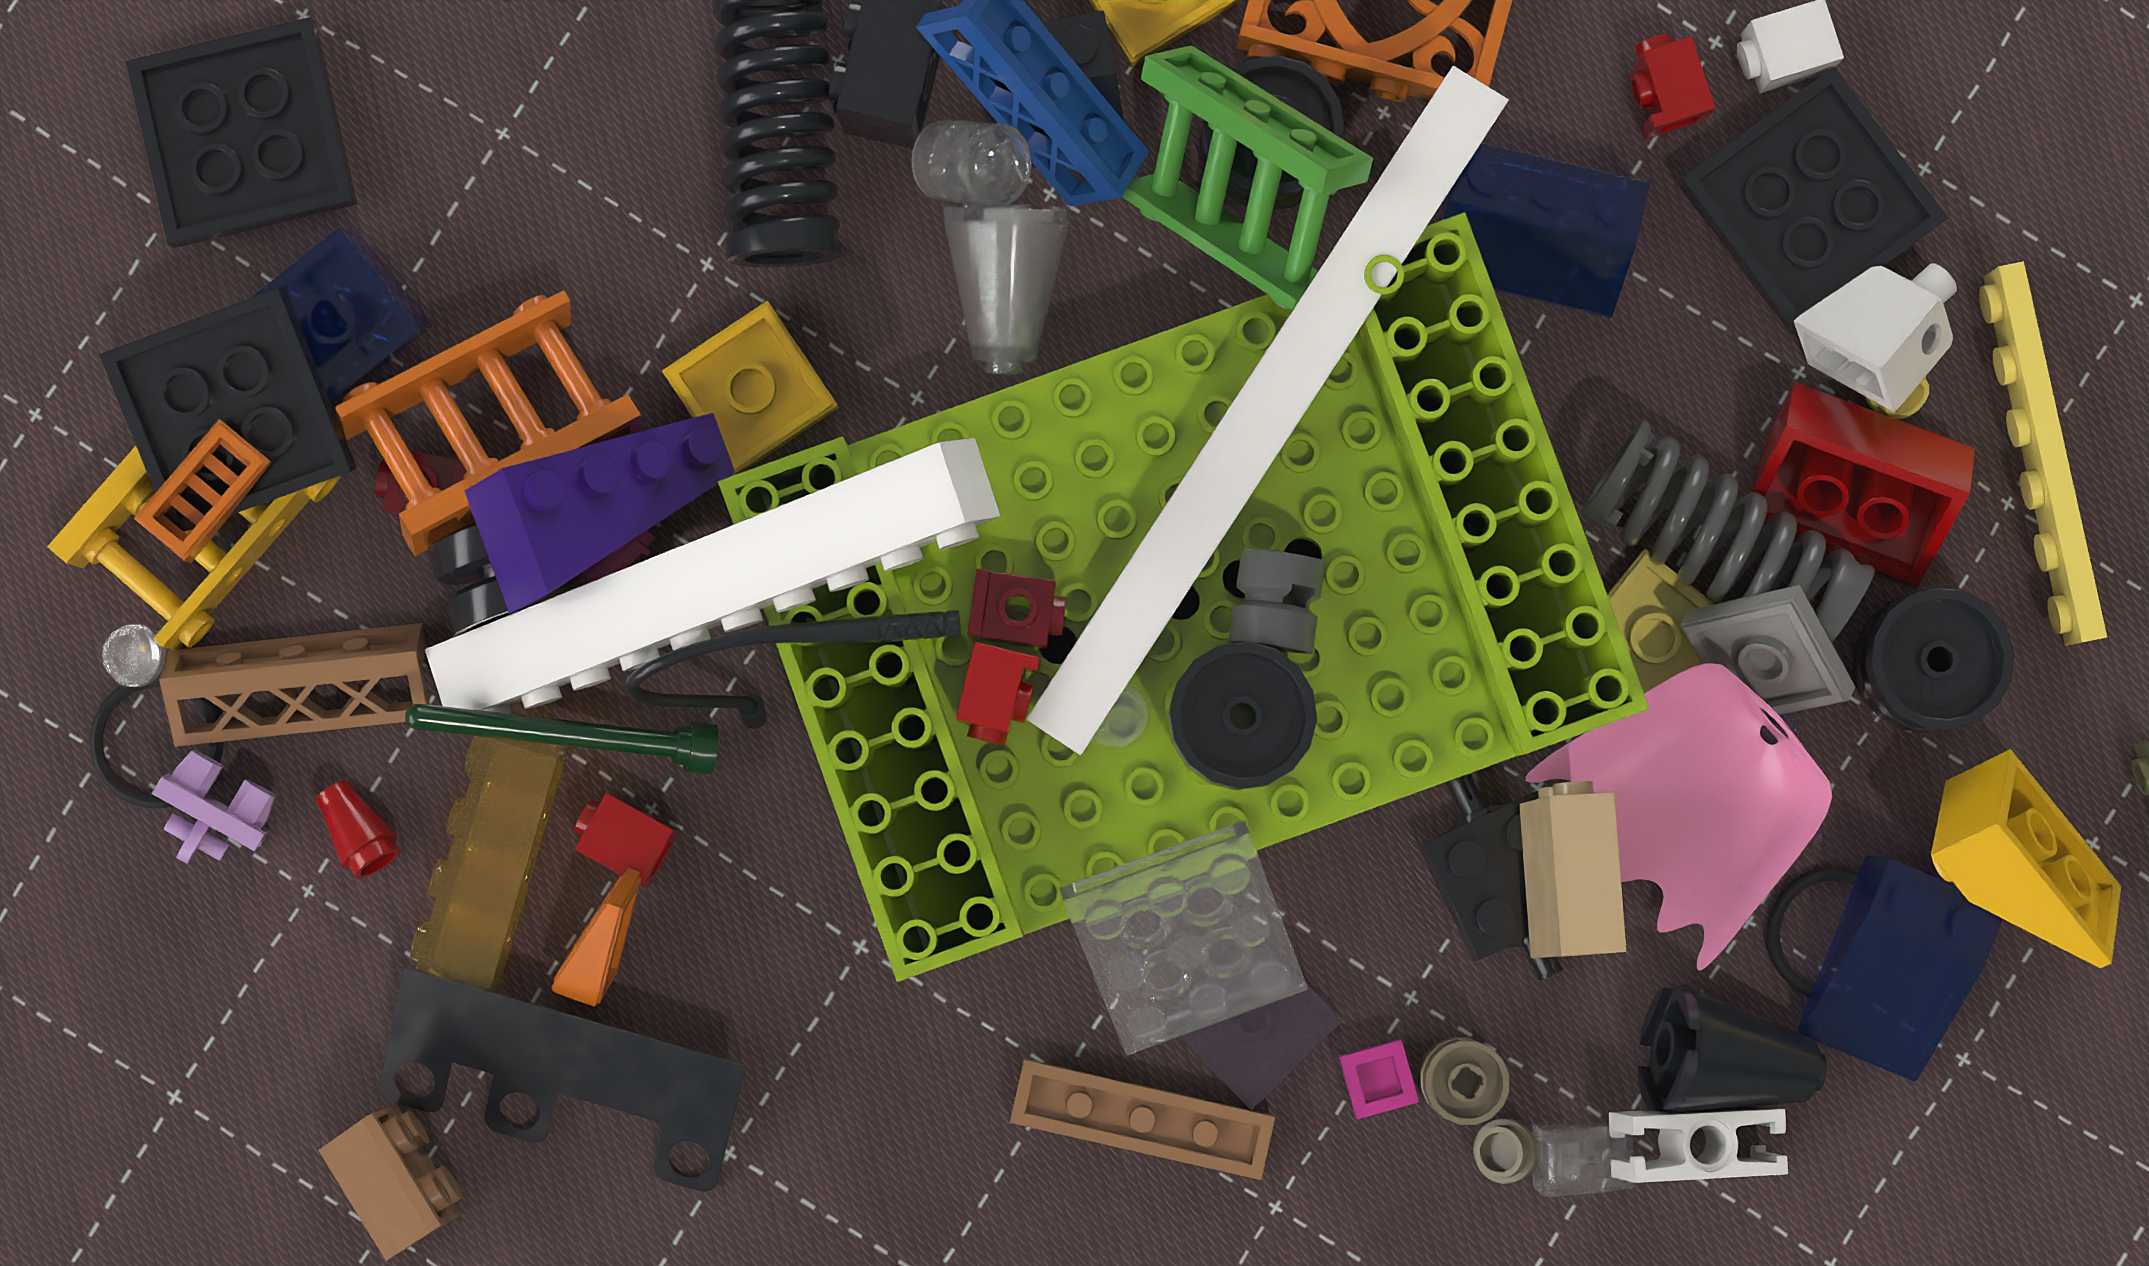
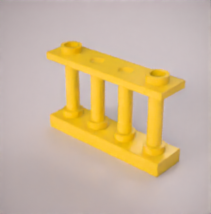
(93, 539)

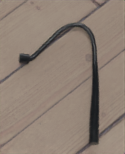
(751, 707)

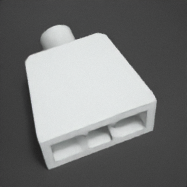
(1880, 332)

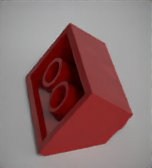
(1864, 481)

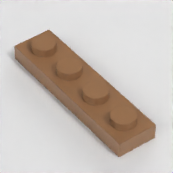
(1142, 1119)

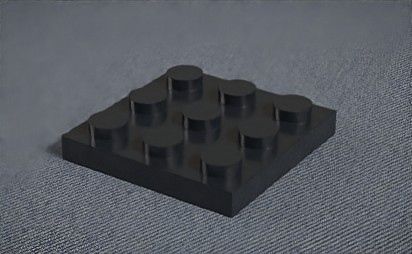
(241, 132)
(1812, 197)
(236, 367)

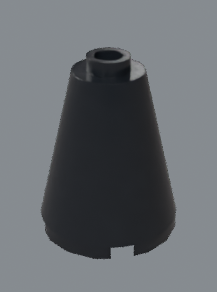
(1722, 1056)

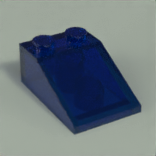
(349, 310)
(1898, 967)

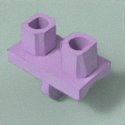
(188, 792)

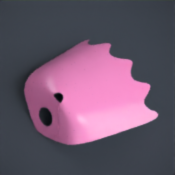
(1701, 798)

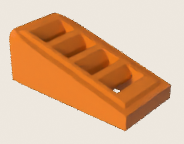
(169, 494)
(599, 949)

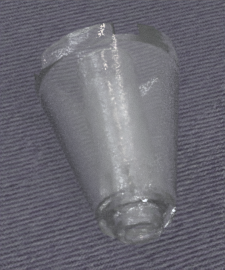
(1005, 277)

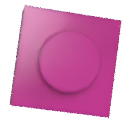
(1378, 1078)

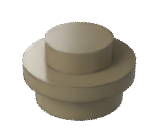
(1505, 1151)

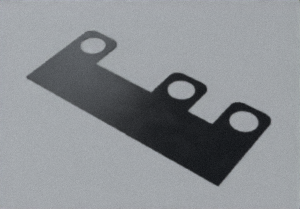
(561, 1053)

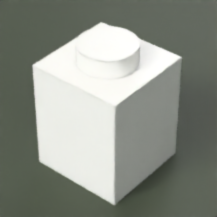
(1789, 46)

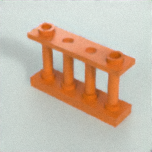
(439, 513)

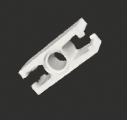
(1720, 1151)

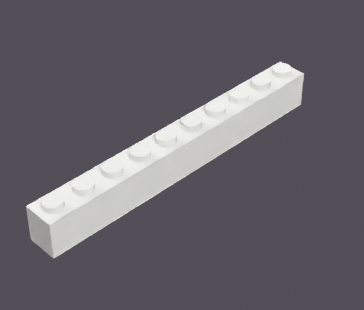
(720, 581)

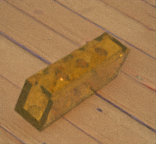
(490, 861)

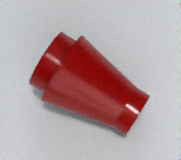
(357, 832)

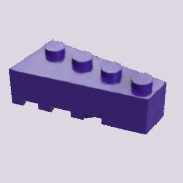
(580, 505)

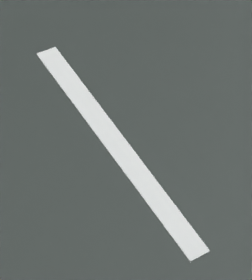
(1266, 411)

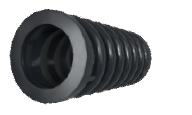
(754, 236)

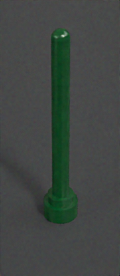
(687, 746)

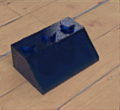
(1550, 226)

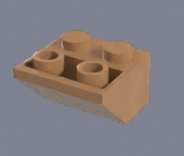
(393, 1179)

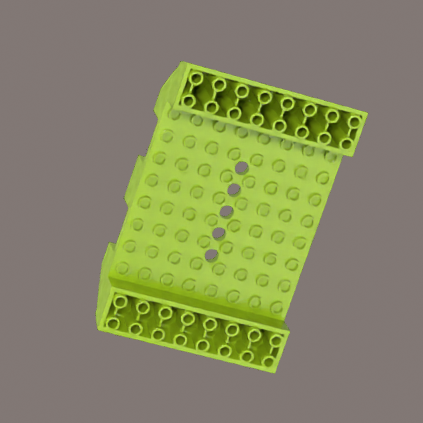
(1444, 638)

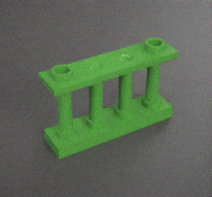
(1279, 141)

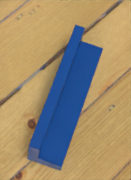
(1045, 91)

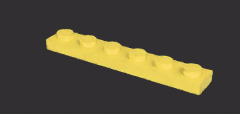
(2048, 478)

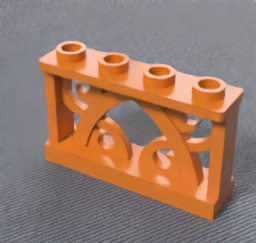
(1373, 61)

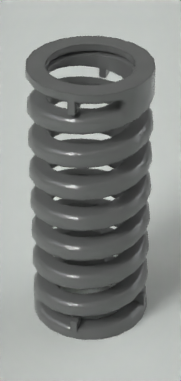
(1636, 463)

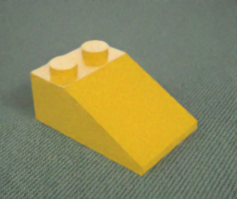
(2025, 859)

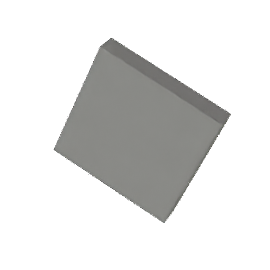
(1773, 648)

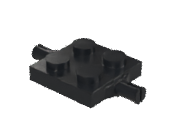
(1483, 875)

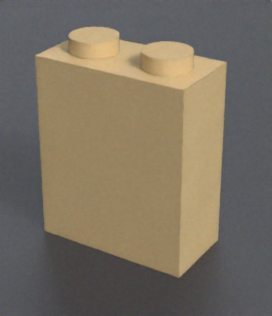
(1572, 872)

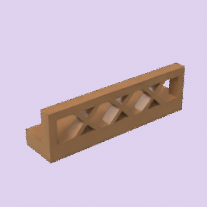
(292, 663)

